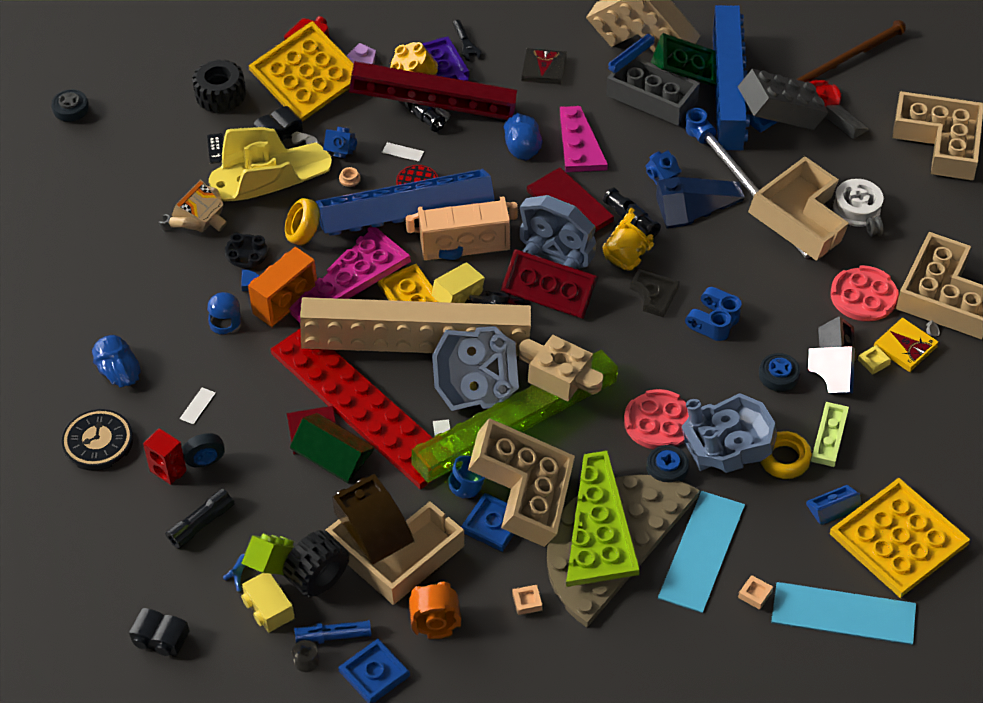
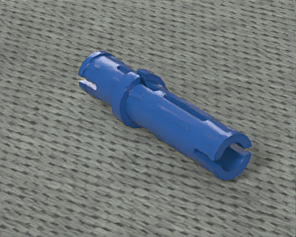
(332, 632)

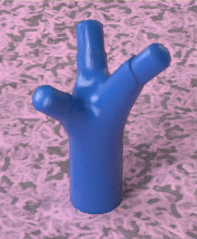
(236, 572)

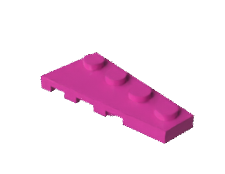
(579, 142)

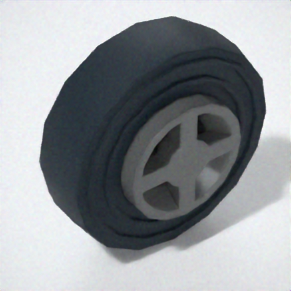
(70, 105)

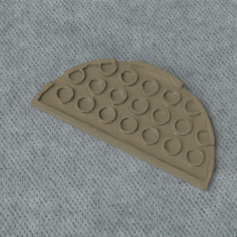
(650, 514)

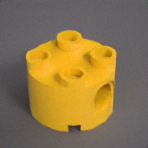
(414, 58)

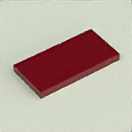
(563, 187)
(549, 283)

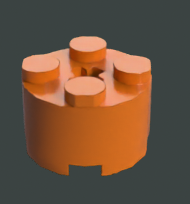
(434, 610)

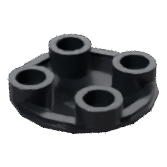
(246, 250)

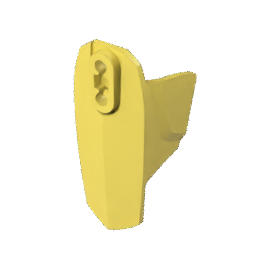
(260, 164)

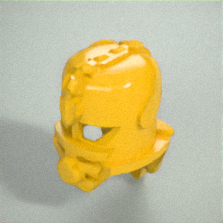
(627, 244)

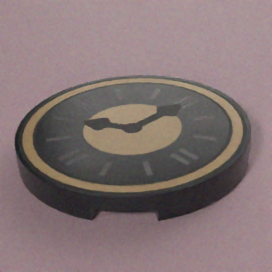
(97, 439)

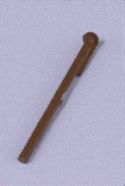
(898, 28)

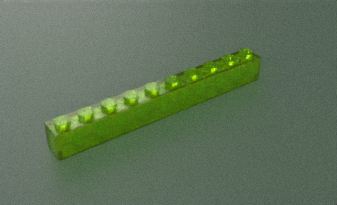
(518, 412)

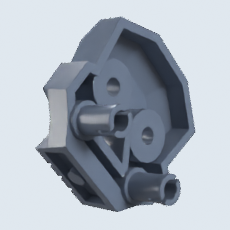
(557, 231)
(457, 369)
(729, 433)

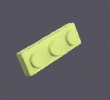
(829, 434)

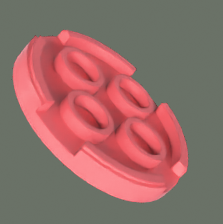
(864, 293)
(656, 419)

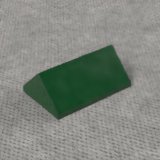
(685, 59)
(330, 446)

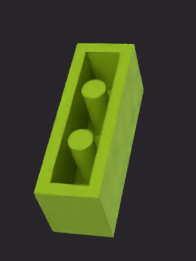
(268, 553)

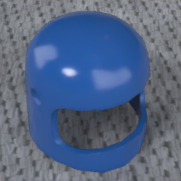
(224, 306)
(464, 482)

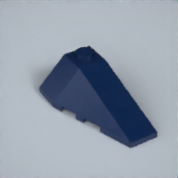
(687, 199)

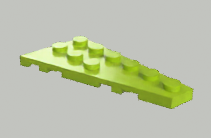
(600, 533)

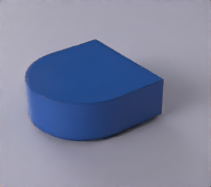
(451, 254)

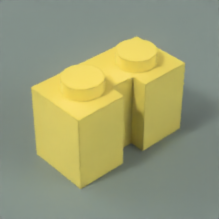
(458, 285)
(268, 601)

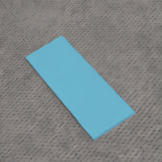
(701, 552)
(844, 613)

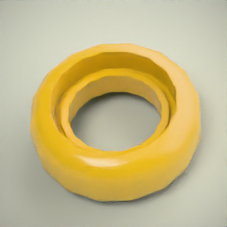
(302, 221)
(792, 470)

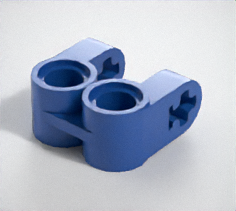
(718, 322)

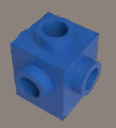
(333, 141)
(662, 166)

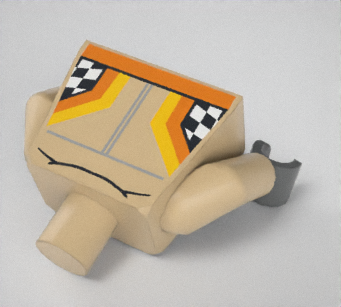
(197, 210)

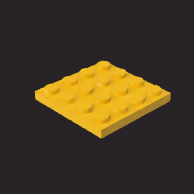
(304, 71)
(899, 537)

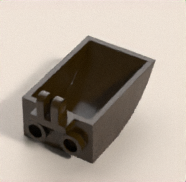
(372, 518)

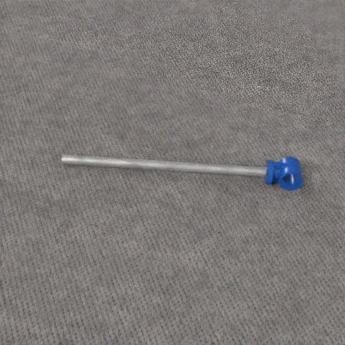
(700, 127)

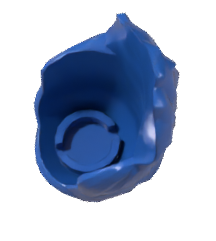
(522, 136)
(116, 360)

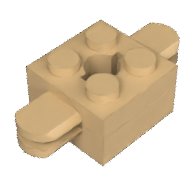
(560, 367)

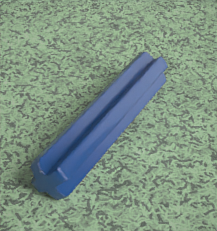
(631, 53)

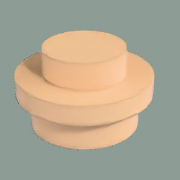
(349, 177)

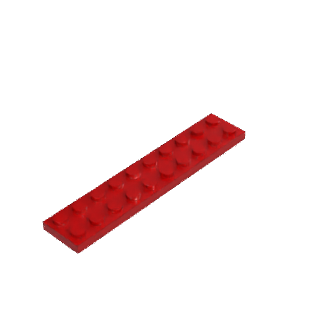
(355, 402)

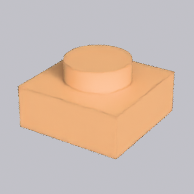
(755, 592)
(527, 599)

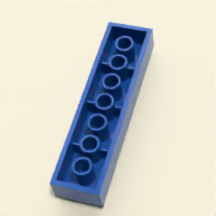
(730, 103)
(398, 201)

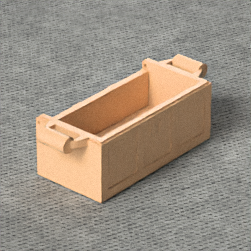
(473, 226)

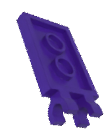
(447, 58)

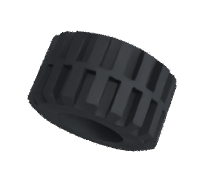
(219, 85)
(316, 563)

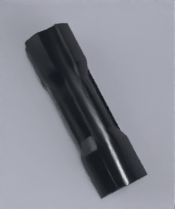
(201, 517)

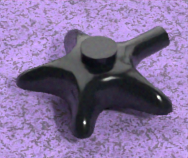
(496, 298)

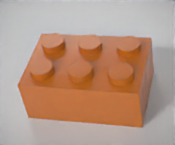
(282, 286)

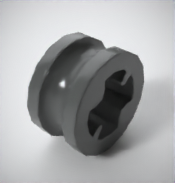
(874, 226)

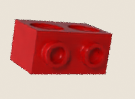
(165, 456)

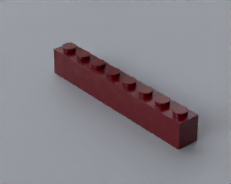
(432, 90)

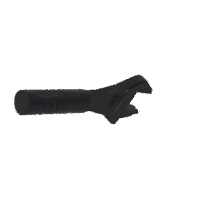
(468, 48)

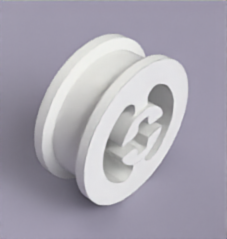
(858, 193)

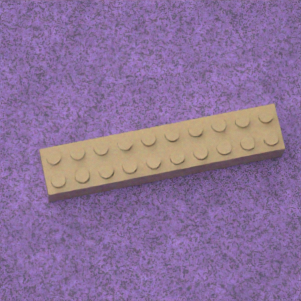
(402, 324)

